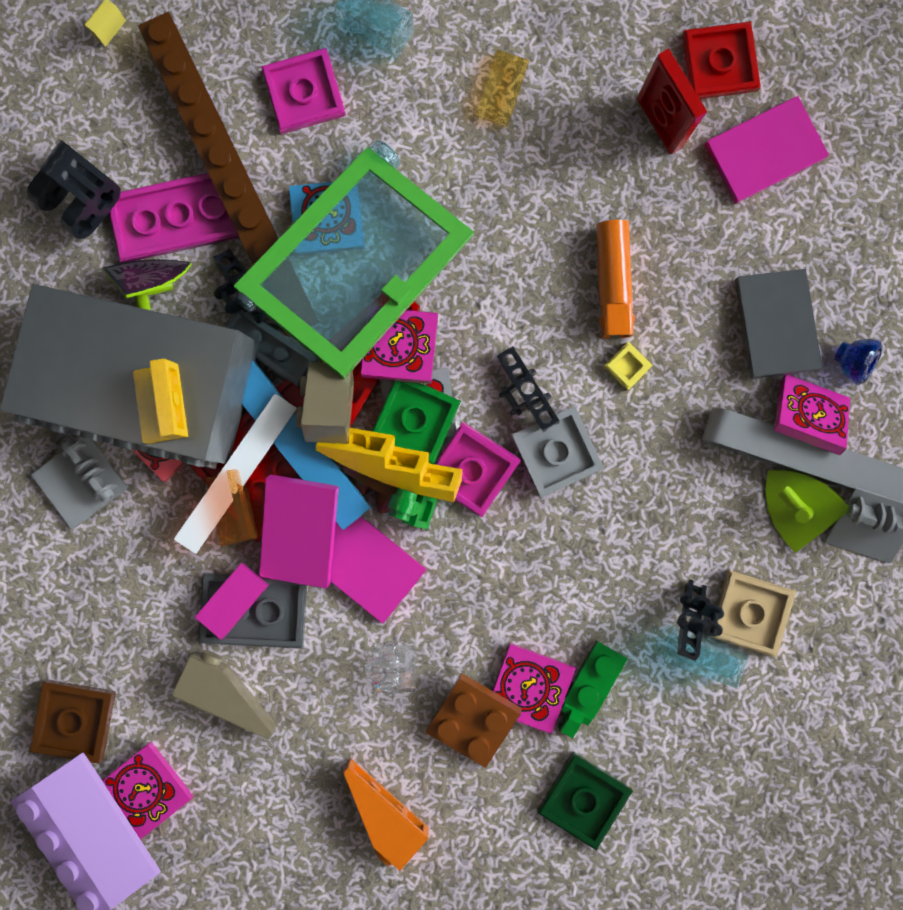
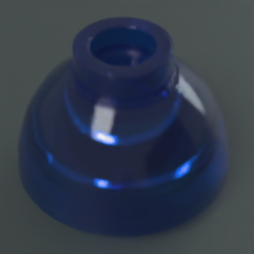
(859, 359)

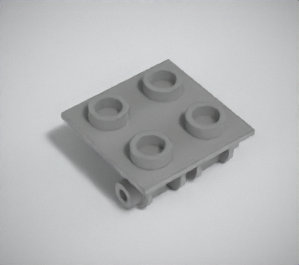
(79, 481)
(870, 526)

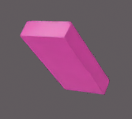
(231, 601)

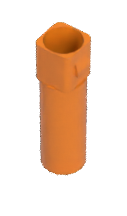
(614, 279)

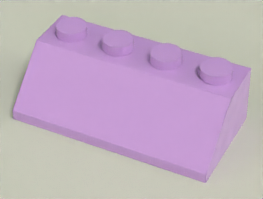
(85, 836)

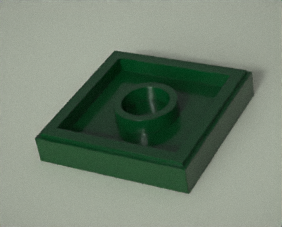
(584, 800)

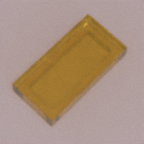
(502, 88)

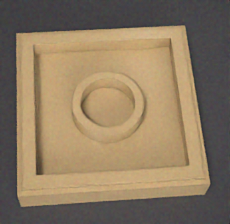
(754, 612)

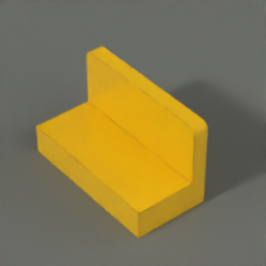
(160, 402)

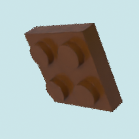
(72, 720)

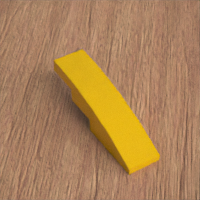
(403, 468)

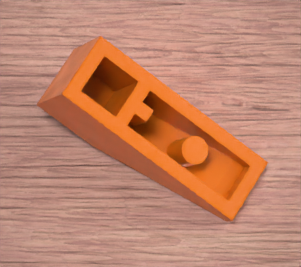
(389, 824)

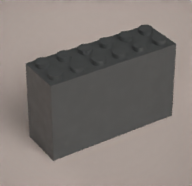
(79, 365)

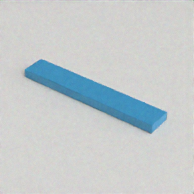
(303, 455)

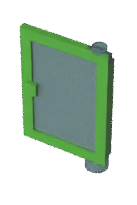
(354, 260)

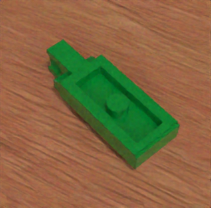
(590, 687)

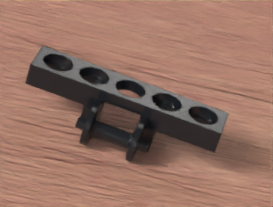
(225, 290)
(525, 377)
(696, 624)

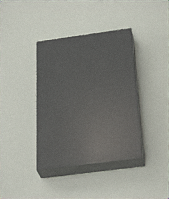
(778, 323)
(272, 621)

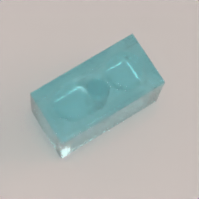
(377, 23)
(715, 661)

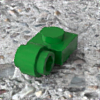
(412, 508)

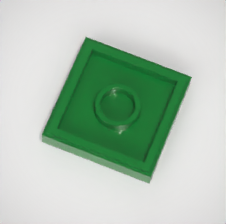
(417, 417)

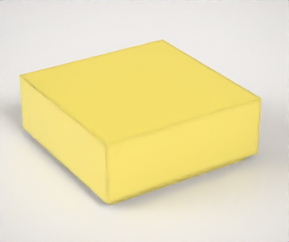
(105, 22)
(627, 366)

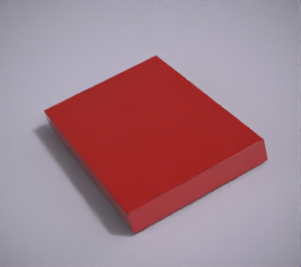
(670, 102)

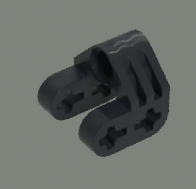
(70, 172)

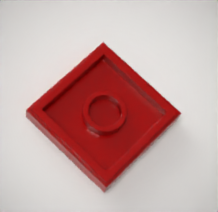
(721, 60)

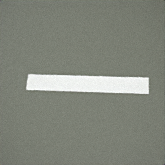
(245, 459)

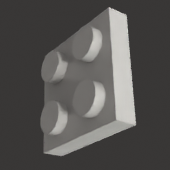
(559, 454)

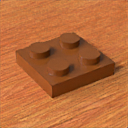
(473, 720)

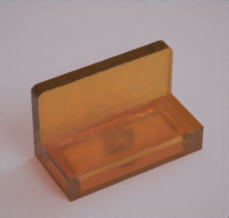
(238, 520)

